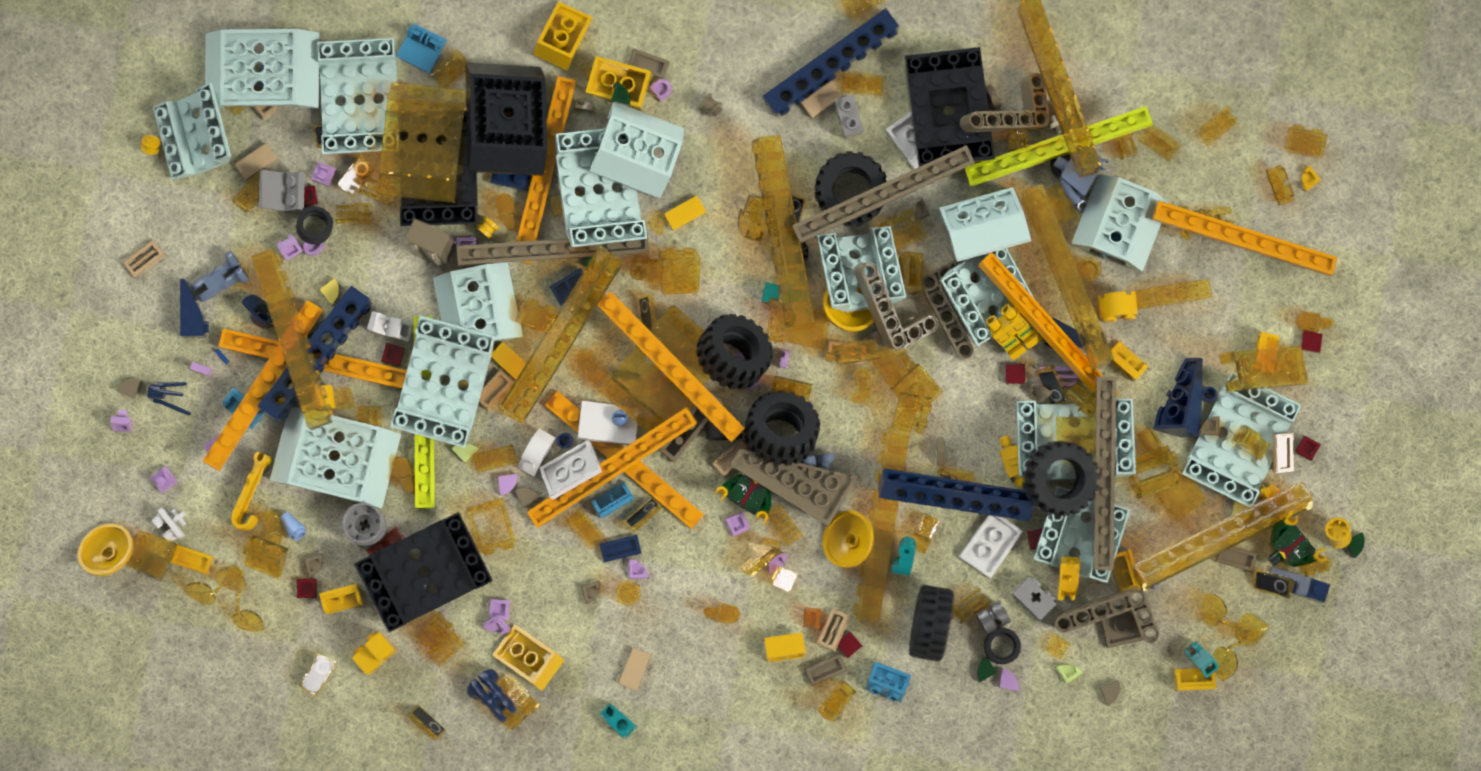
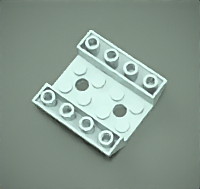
(186, 136)
(635, 162)
(1109, 214)
(986, 226)
(839, 267)
(974, 299)
(491, 302)
(1069, 532)

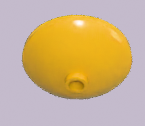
(847, 321)
(840, 537)
(100, 544)

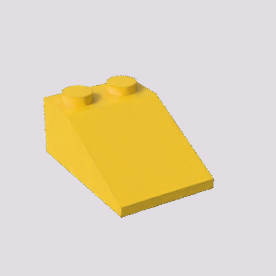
(562, 35)
(608, 72)
(528, 657)

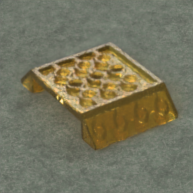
(415, 167)
(641, 387)

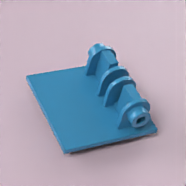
(421, 47)

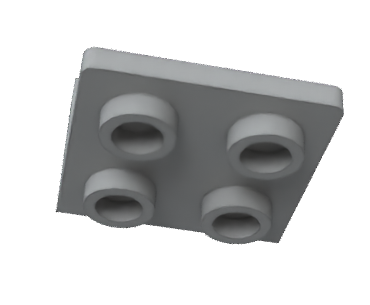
(281, 190)

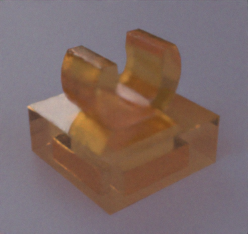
(812, 618)

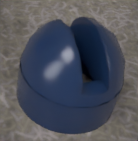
(1209, 391)
(563, 436)

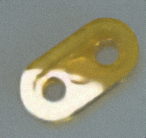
(1321, 566)

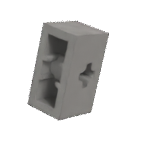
(848, 116)
(1024, 596)

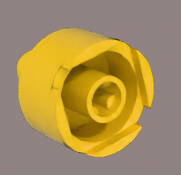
(1118, 305)

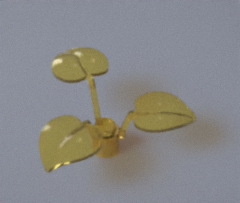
(233, 579)
(1247, 632)

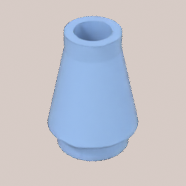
(292, 526)

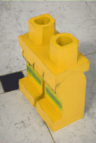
(1012, 331)

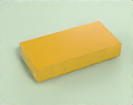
(685, 213)
(508, 360)
(191, 559)

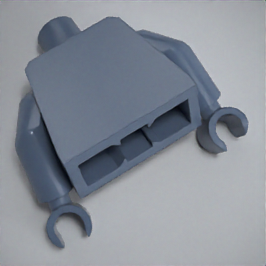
(1071, 184)

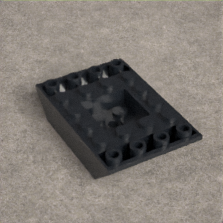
(944, 80)
(503, 142)

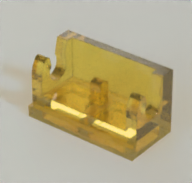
(1217, 126)

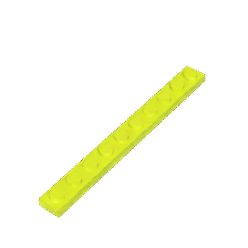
(1055, 147)
(424, 458)

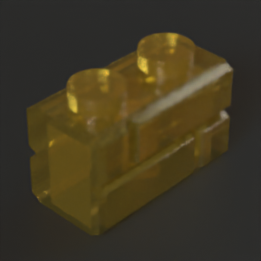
(1305, 141)
(912, 271)

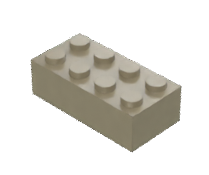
(430, 242)

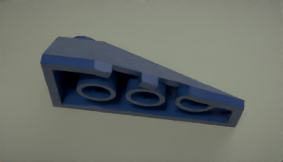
(1184, 406)

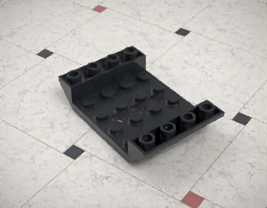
(435, 212)
(394, 577)

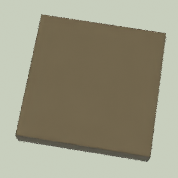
(1120, 629)

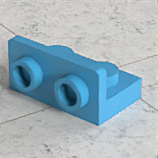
(888, 682)

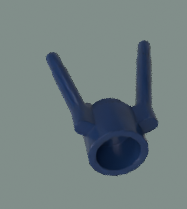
(158, 392)

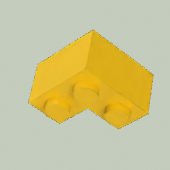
(374, 653)

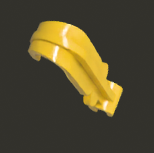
(253, 479)

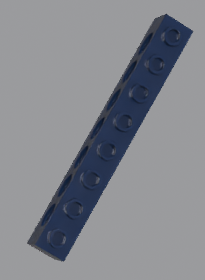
(882, 19)
(327, 329)
(954, 494)

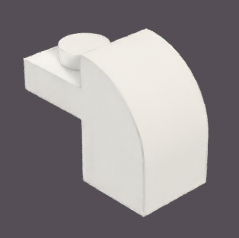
(390, 327)
(536, 452)

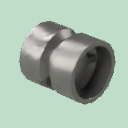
(992, 617)

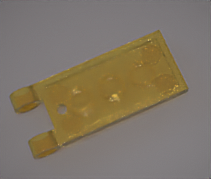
(1266, 368)

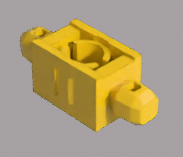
(1010, 460)

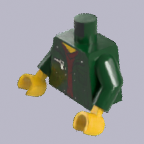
(747, 495)
(1291, 545)

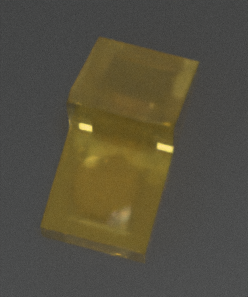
(585, 528)
(762, 556)

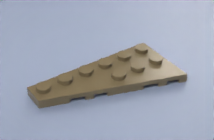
(804, 486)

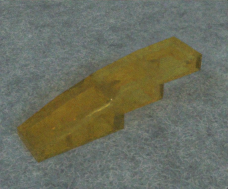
(1173, 294)

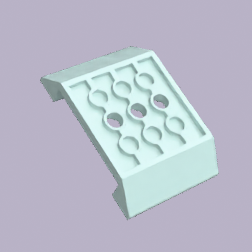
(351, 71)
(288, 72)
(593, 217)
(436, 408)
(1038, 426)
(363, 463)
(1221, 464)

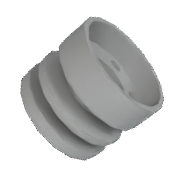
(361, 514)

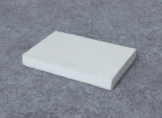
(902, 136)
(597, 425)
(570, 469)
(990, 544)

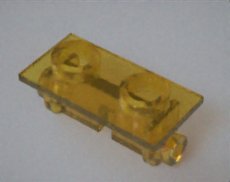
(1282, 193)

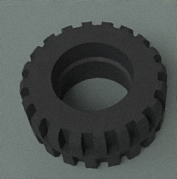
(847, 163)
(724, 366)
(776, 447)
(1084, 484)
(931, 623)

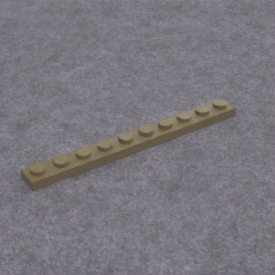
(883, 194)
(540, 251)
(1105, 458)

